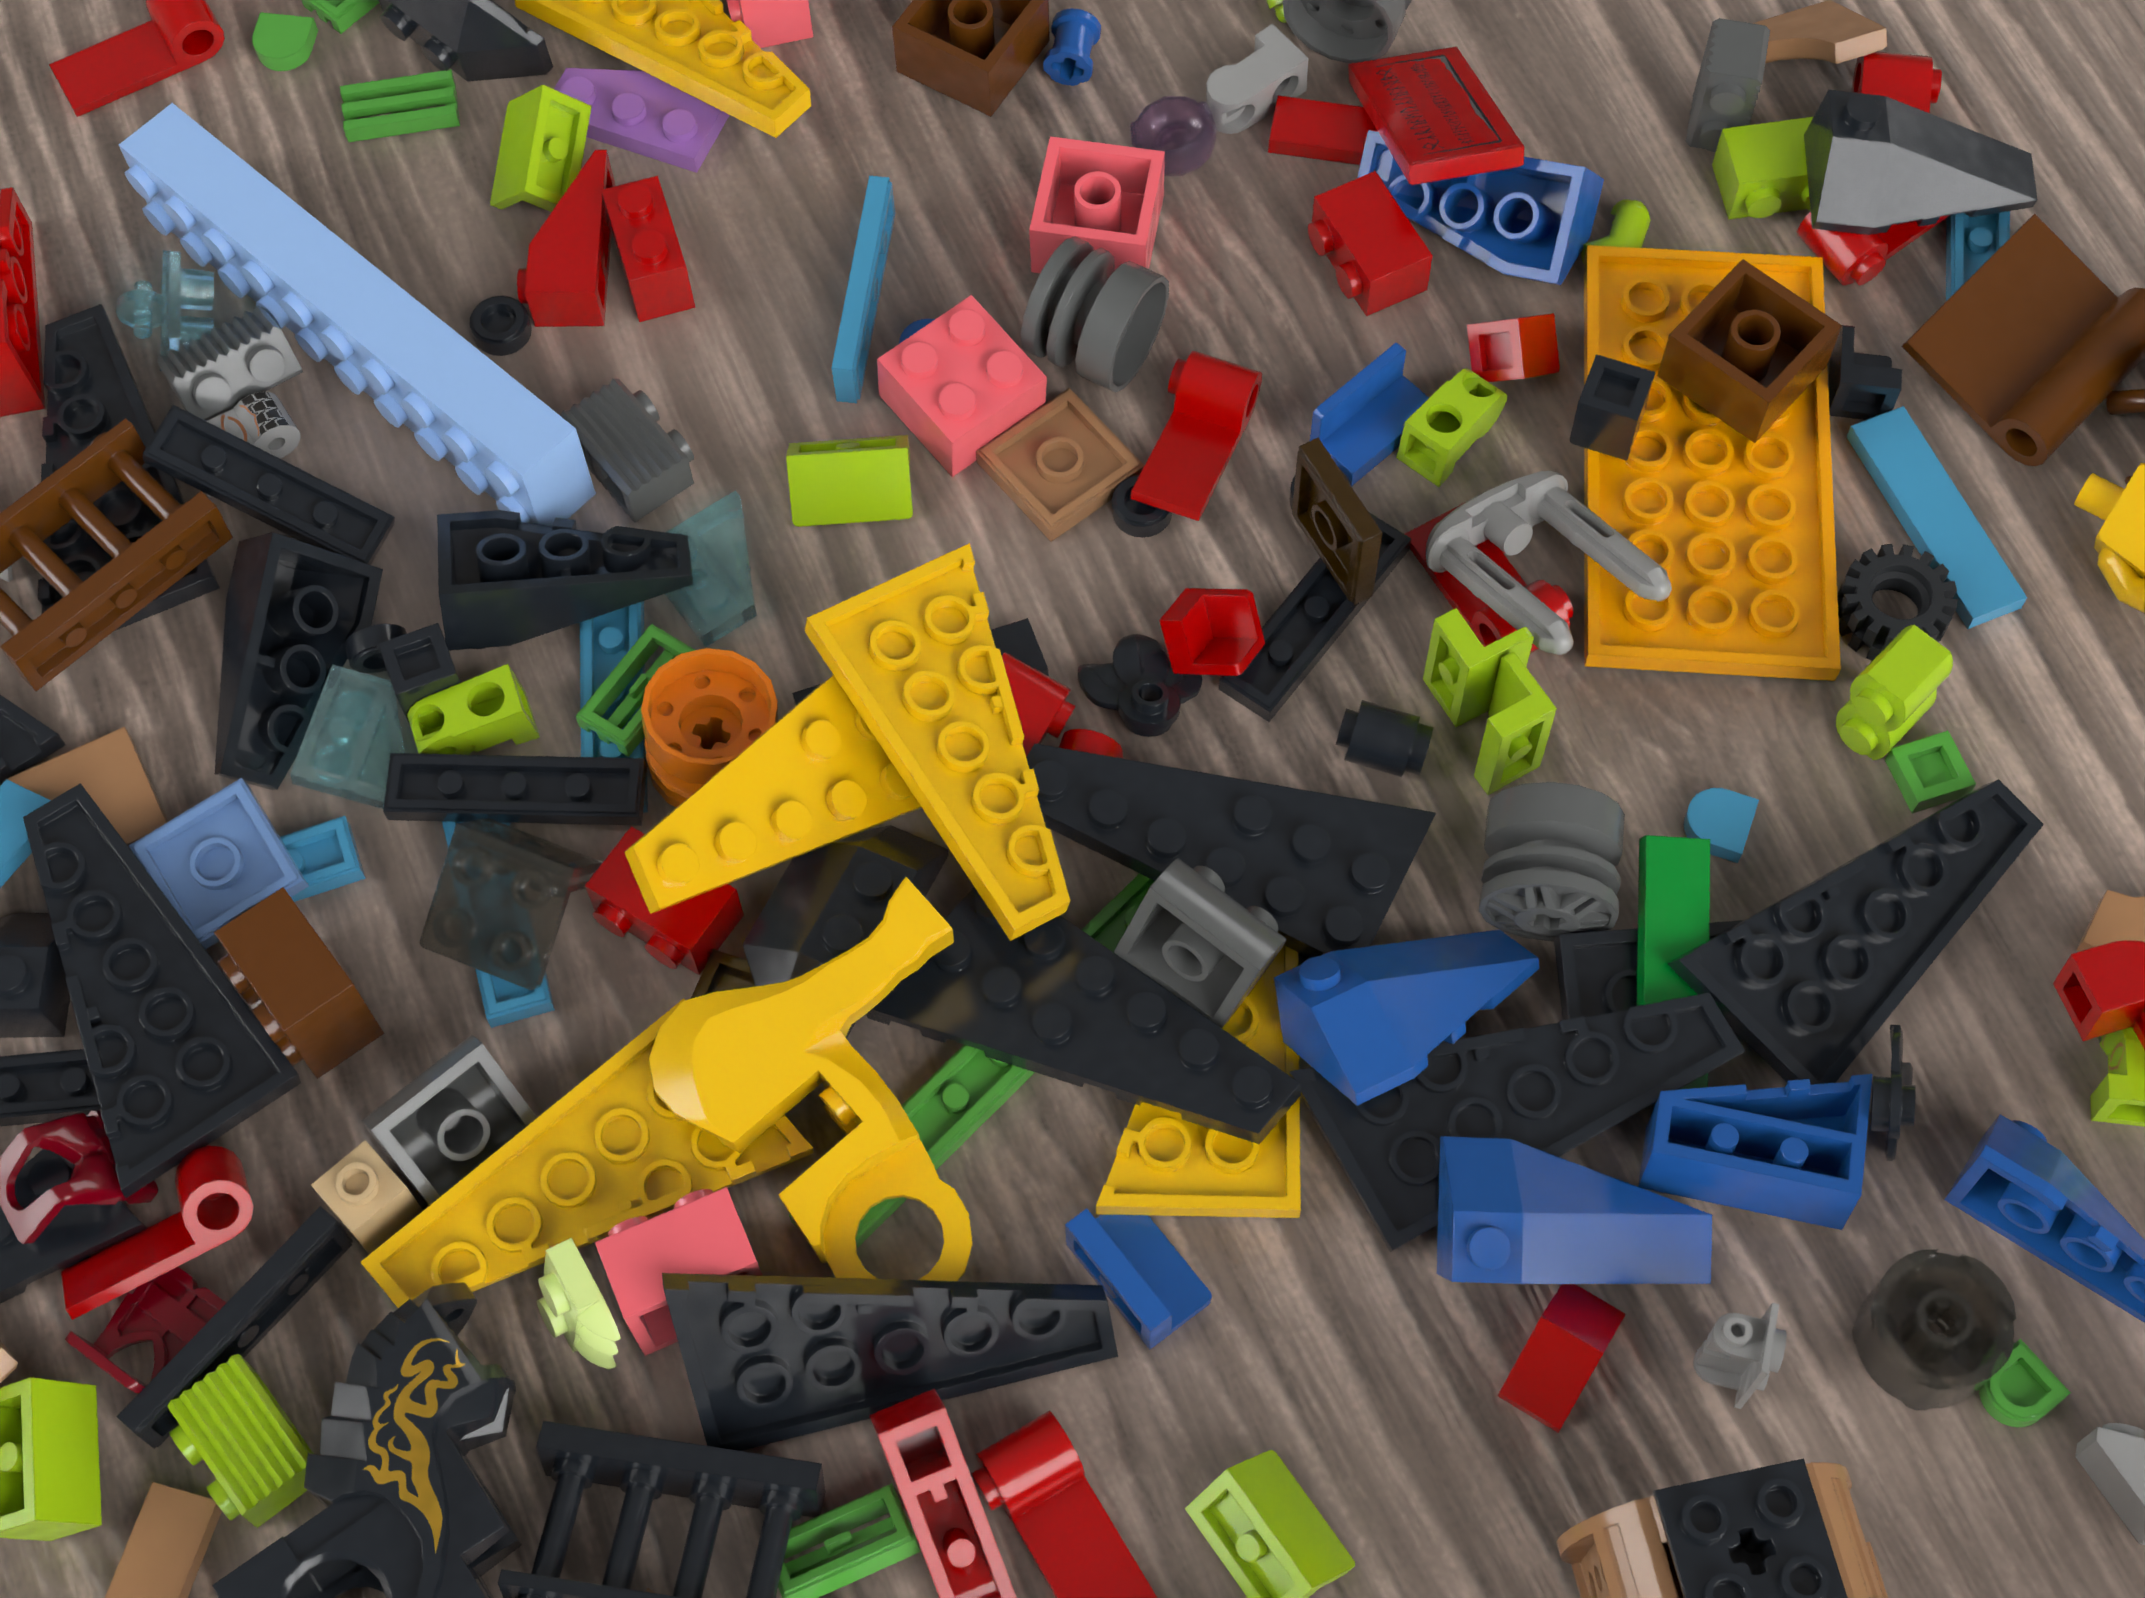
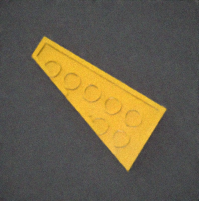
(690, 49)
(943, 711)
(785, 795)
(1195, 1171)
(573, 1174)

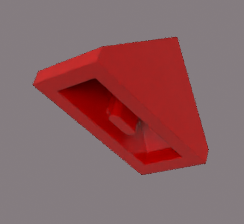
(1561, 1355)

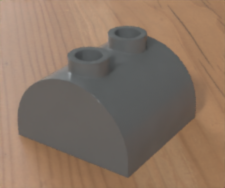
(1200, 941)
(449, 1119)

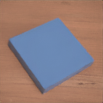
(218, 860)

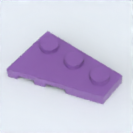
(645, 115)

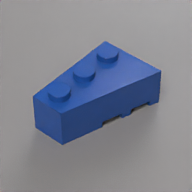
(1763, 1150)

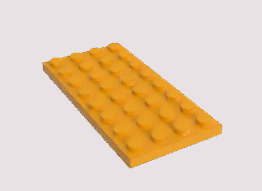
(1726, 517)

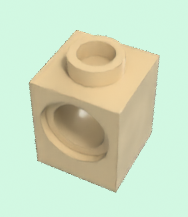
(367, 1197)

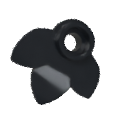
(1139, 685)
(1893, 1096)

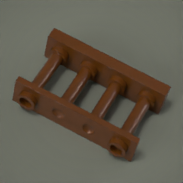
(122, 586)

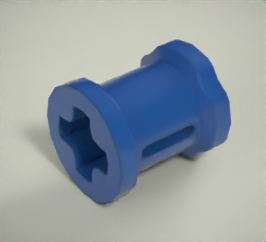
(1074, 36)

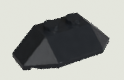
(469, 37)
(835, 900)

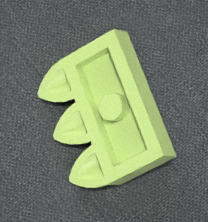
(576, 1306)

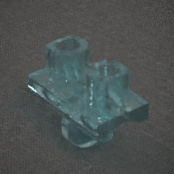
(179, 290)

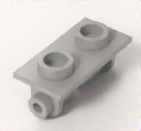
(1742, 1353)

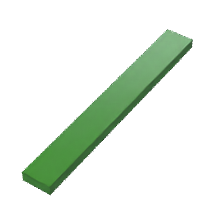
(976, 1086)

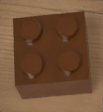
(970, 46)
(1748, 350)
(295, 985)

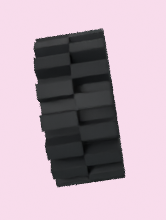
(1900, 574)

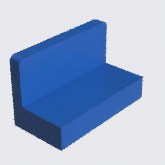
(1367, 415)
(1138, 1272)

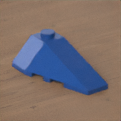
(1514, 219)
(1381, 1009)
(2053, 1211)

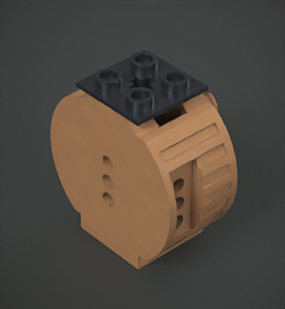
(1731, 1536)

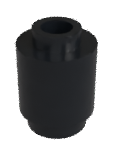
(1384, 739)

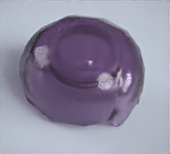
(1180, 129)

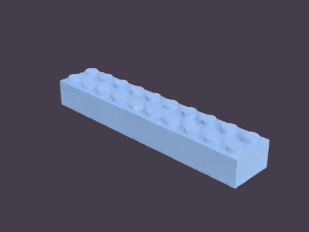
(357, 321)

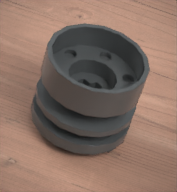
(1346, 28)
(1094, 314)
(1551, 860)

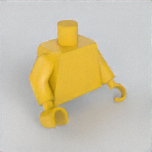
(2122, 534)

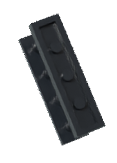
(644, 1471)

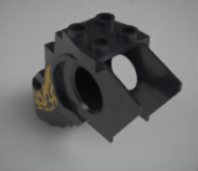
(397, 1471)

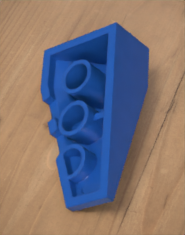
(1546, 1220)

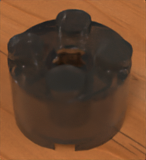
(1929, 1367)

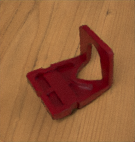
(93, 1181)
(159, 1311)

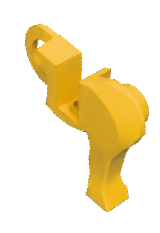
(757, 1051)

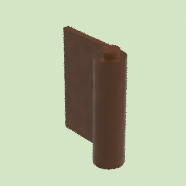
(2032, 343)

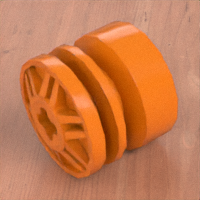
(701, 717)

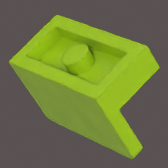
(540, 148)
(849, 480)
(1463, 670)
(1515, 728)
(1269, 1531)

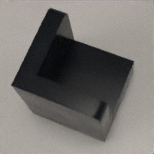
(1860, 382)
(1611, 407)
(418, 665)

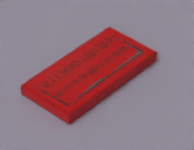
(1435, 115)

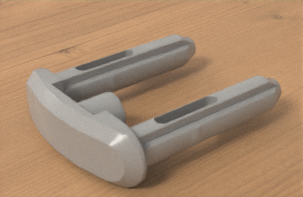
(1507, 519)

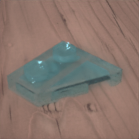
(721, 572)
(350, 738)

